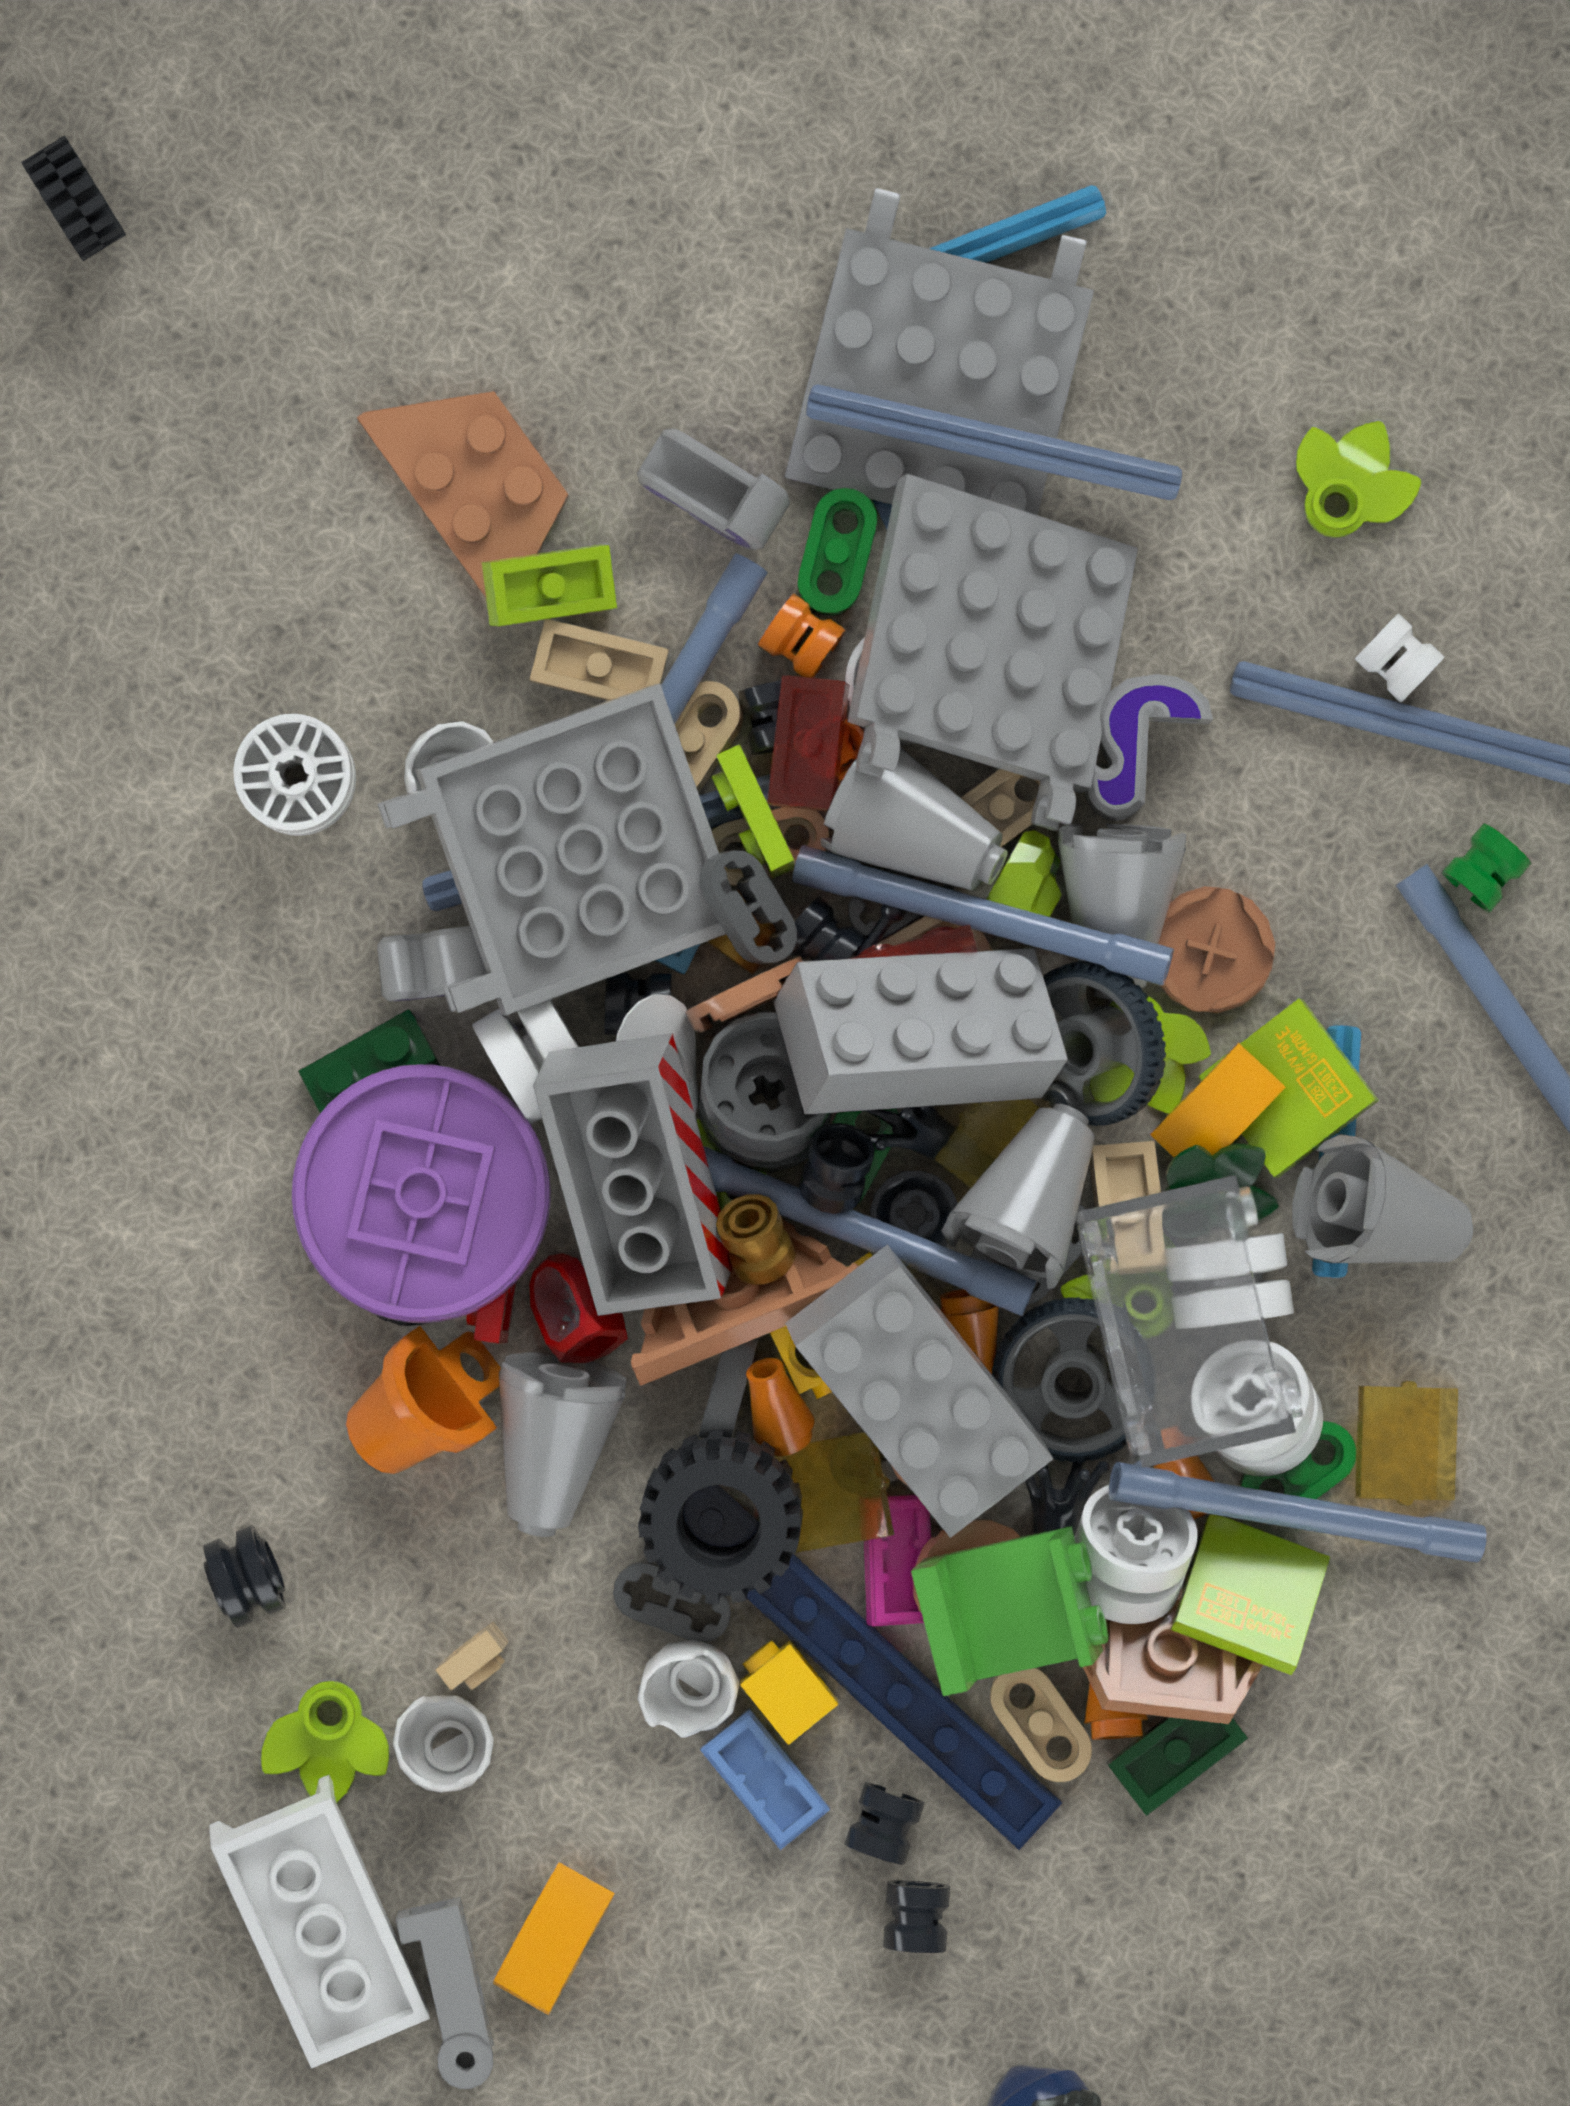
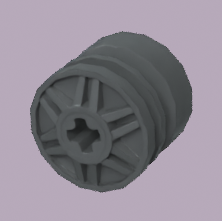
(739, 1064)

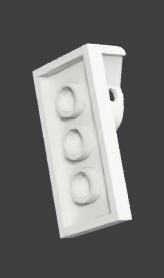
(319, 1926)

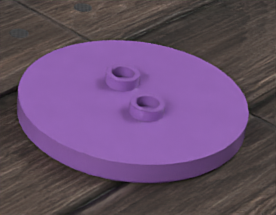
(421, 1193)

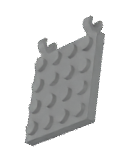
(943, 340)
(991, 641)
(570, 850)

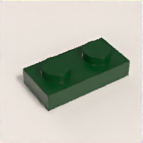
(382, 1048)
(1172, 1757)

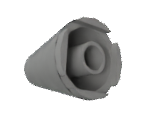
(913, 826)
(1121, 879)
(1028, 1197)
(1375, 1209)
(553, 1435)

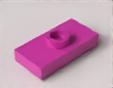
(890, 1563)

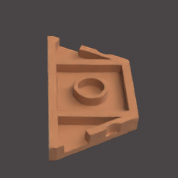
(471, 476)
(700, 1329)
(1169, 1674)

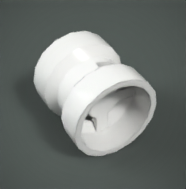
(1410, 668)

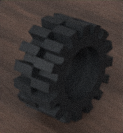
(73, 198)

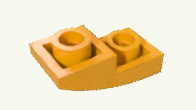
(1220, 1105)
(553, 1938)

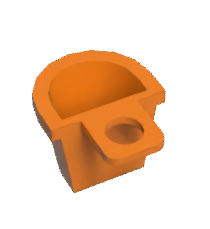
(422, 1403)

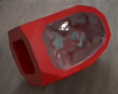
(568, 1312)

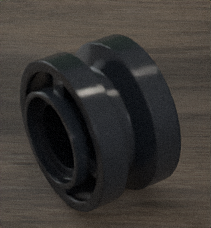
(244, 1576)

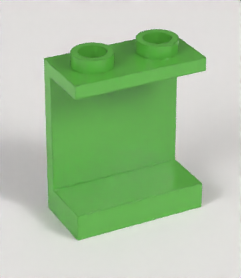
(1009, 1608)

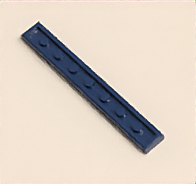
(884, 1680)

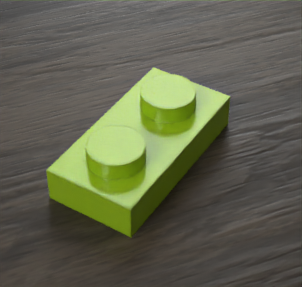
(549, 585)
(740, 789)

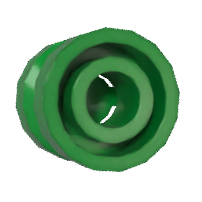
(1487, 867)

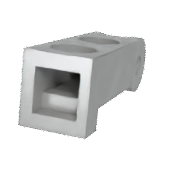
(467, 2042)

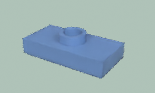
(765, 1778)

